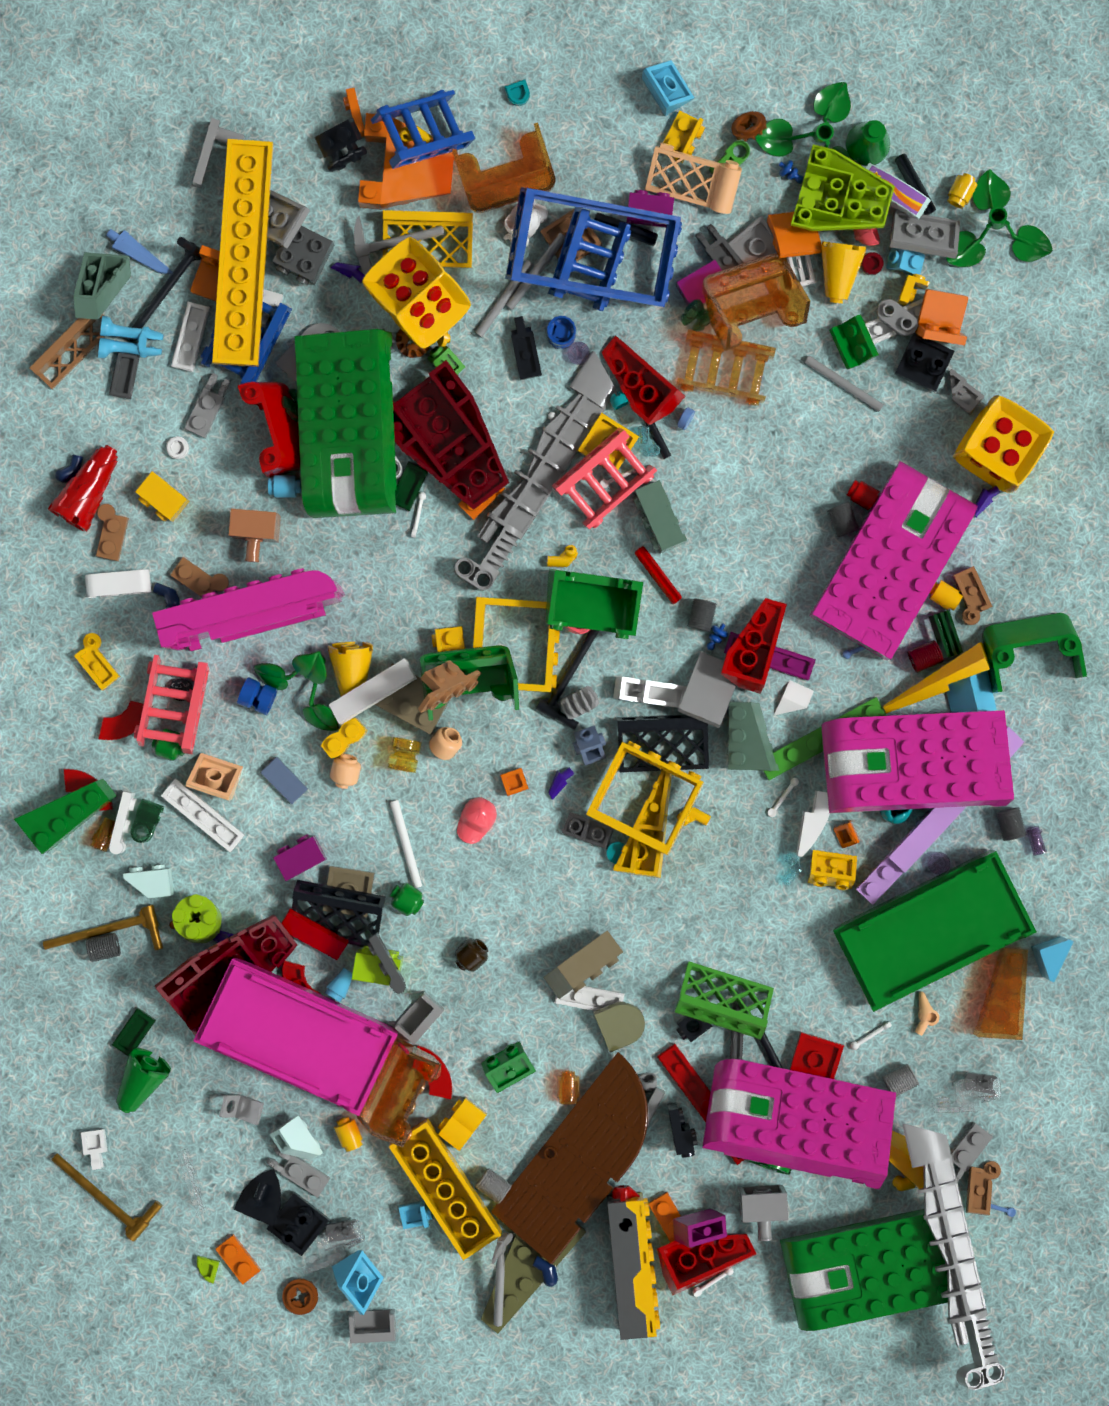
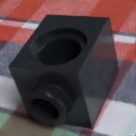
(691, 1035)

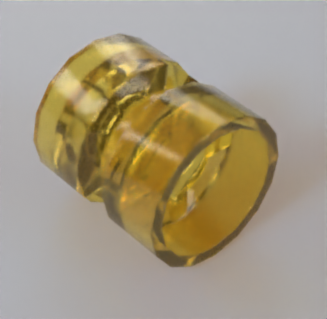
(404, 754)

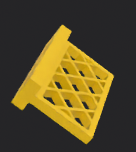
(433, 219)

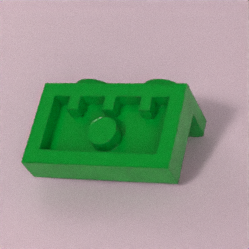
(854, 342)
(507, 1067)

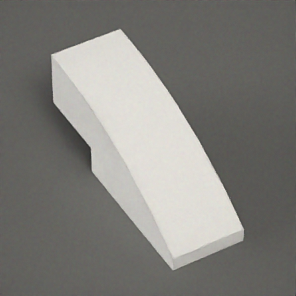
(648, 692)
(813, 823)

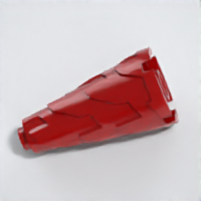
(84, 492)

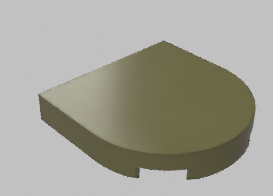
(620, 1024)

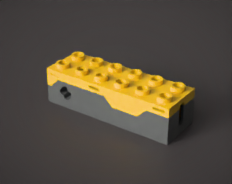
(632, 1263)

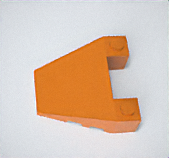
(407, 183)

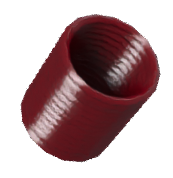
(925, 656)

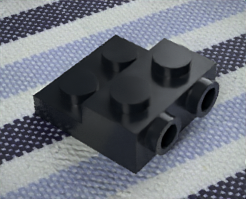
(683, 1136)

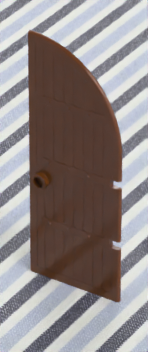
(577, 1161)

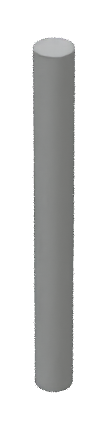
(538, 268)
(499, 305)
(843, 383)

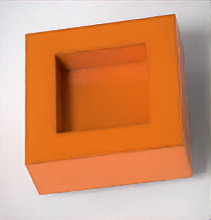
(514, 781)

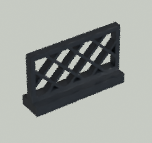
(664, 723)
(338, 900)

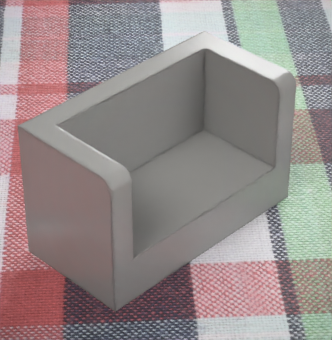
(419, 1018)
(372, 1326)

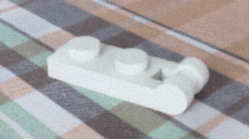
(122, 823)

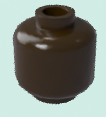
(471, 955)

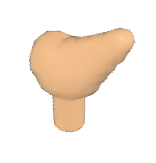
(926, 1014)

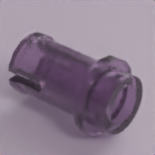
(1036, 840)

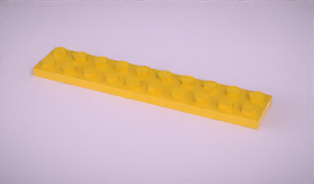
(242, 253)

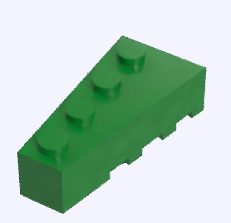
(61, 817)

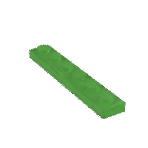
(812, 743)

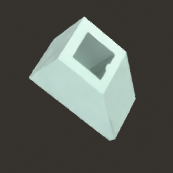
(151, 882)
(295, 1139)

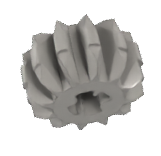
(579, 702)

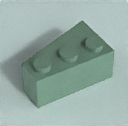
(99, 283)
(659, 517)
(748, 739)

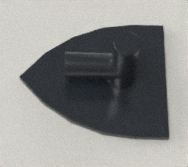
(261, 1198)

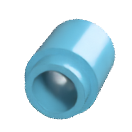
(284, 486)

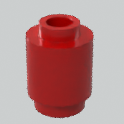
(863, 494)

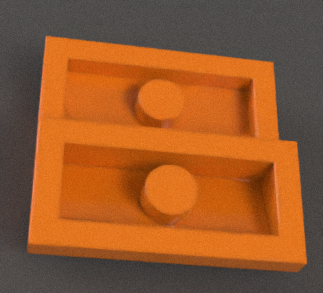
(792, 240)

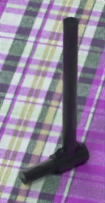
(191, 254)
(549, 705)

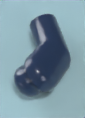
(69, 472)
(169, 594)
(548, 1270)

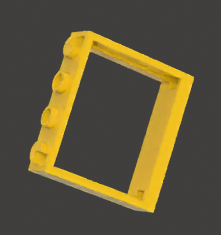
(553, 637)
(653, 759)

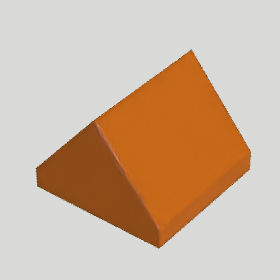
(846, 834)

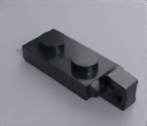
(525, 350)

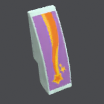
(904, 196)

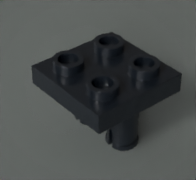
(924, 362)
(298, 1224)

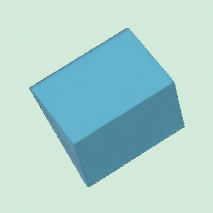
(667, 86)
(971, 694)
(1051, 956)
(357, 1279)

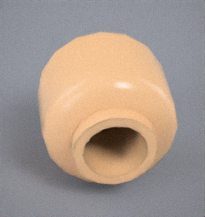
(445, 743)
(345, 771)

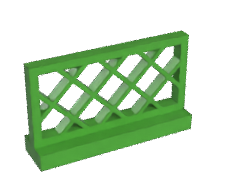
(721, 1014)

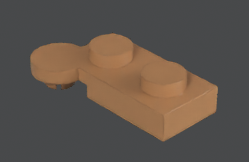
(112, 533)
(197, 579)
(973, 595)
(980, 1188)

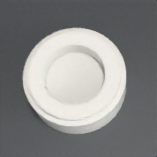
(177, 447)

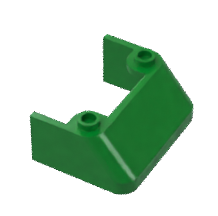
(1003, 637)
(492, 662)

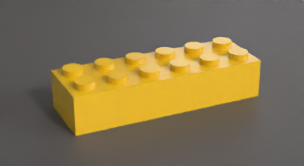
(446, 1190)

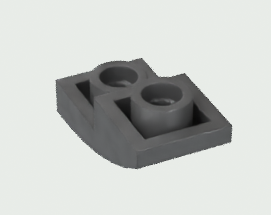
(588, 830)

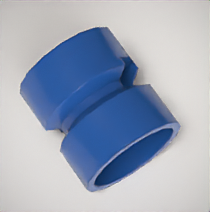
(561, 332)
(257, 696)

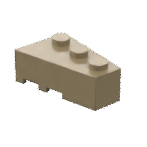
(584, 964)

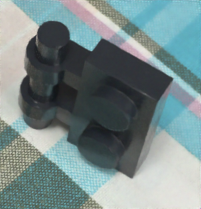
(338, 138)

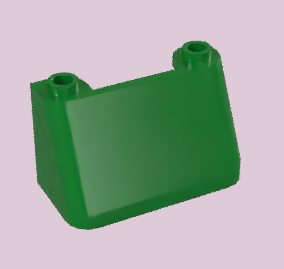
(593, 602)

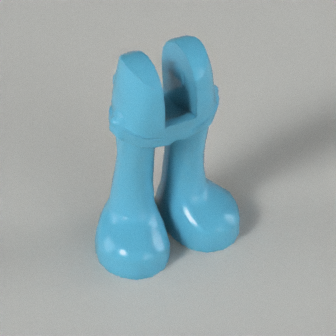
(108, 346)

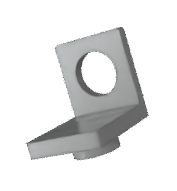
(242, 1108)

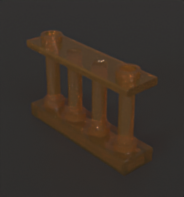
(761, 353)

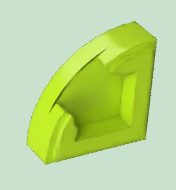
(208, 1268)

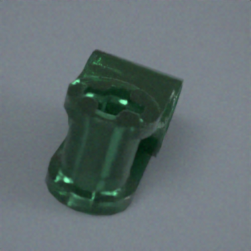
(148, 817)

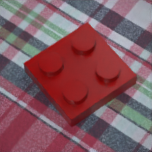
(816, 1056)

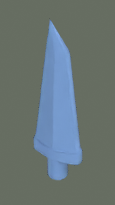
(129, 246)

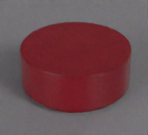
(872, 263)

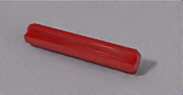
(658, 575)

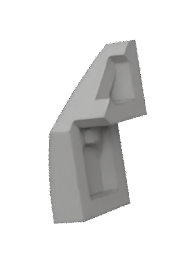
(963, 393)

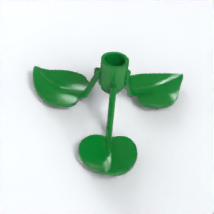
(831, 103)
(995, 194)
(312, 668)

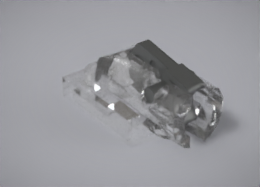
(968, 1093)
(333, 1245)

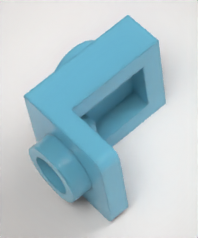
(905, 261)
(415, 1215)

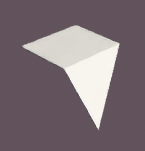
(794, 698)

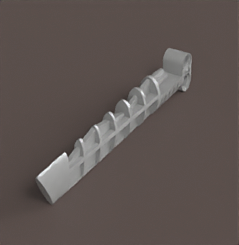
(550, 460)
(949, 1228)

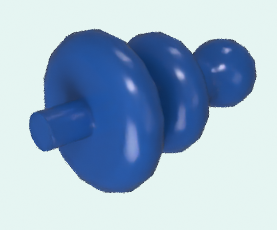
(792, 173)
(715, 638)

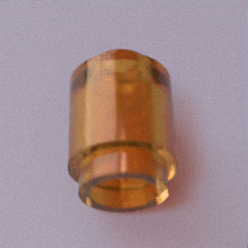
(568, 1087)

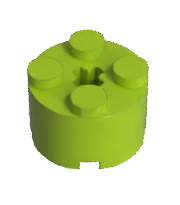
(185, 915)

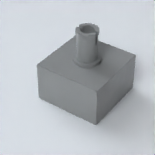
(762, 1206)

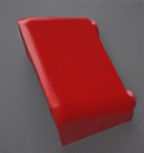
(284, 431)

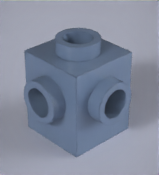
(587, 741)

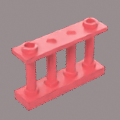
(583, 471)
(190, 718)

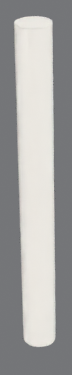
(405, 842)

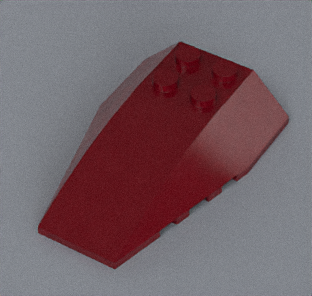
(448, 438)
(196, 980)

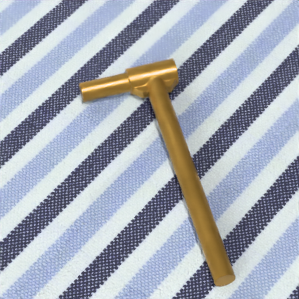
(146, 917)
(134, 1226)

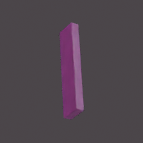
(784, 660)

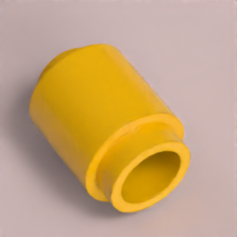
(962, 190)
(945, 595)
(348, 1134)

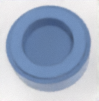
(685, 418)

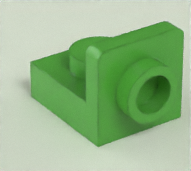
(440, 354)

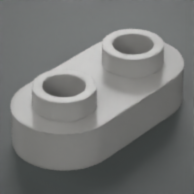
(896, 319)

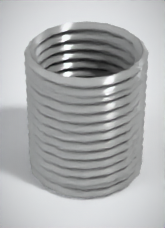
(901, 1080)
(493, 1186)

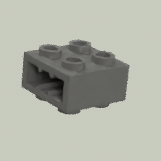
(304, 256)

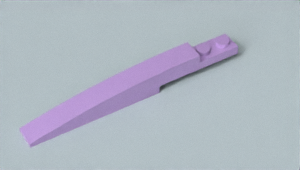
(916, 842)

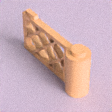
(723, 182)

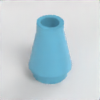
(339, 986)

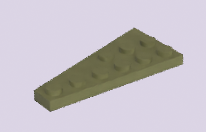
(520, 1279)

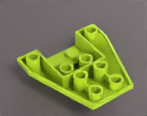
(840, 194)

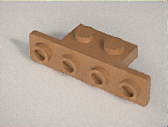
(446, 682)

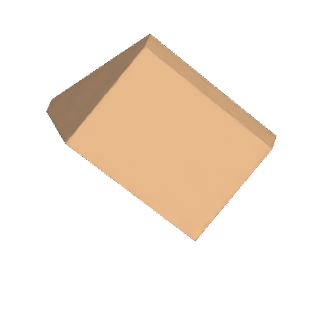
(214, 777)

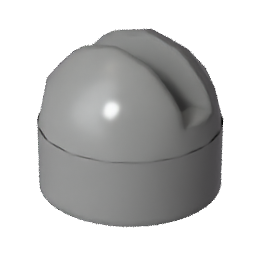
(651, 1085)

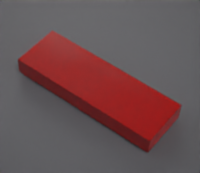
(314, 934)

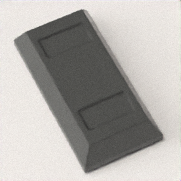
(124, 375)

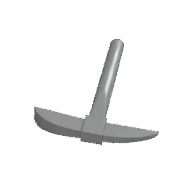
(364, 249)
(498, 1255)

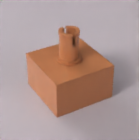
(254, 528)

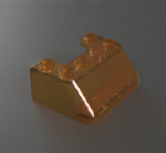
(502, 184)
(752, 293)
(396, 1092)

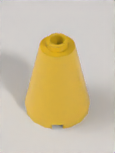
(840, 269)
(350, 664)

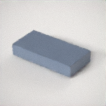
(284, 780)

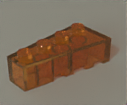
(1005, 998)

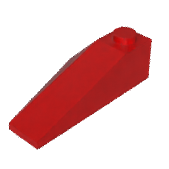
(645, 388)
(752, 652)
(688, 1266)

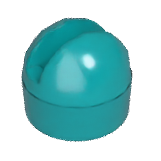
(618, 401)

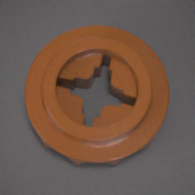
(744, 121)
(410, 350)
(296, 1306)

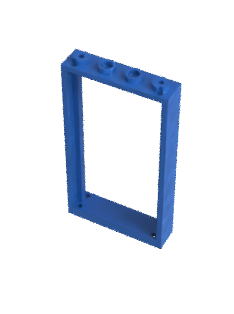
(520, 235)

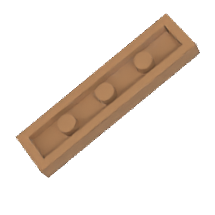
(62, 345)

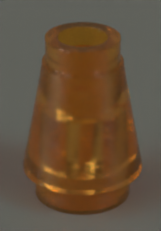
(102, 836)

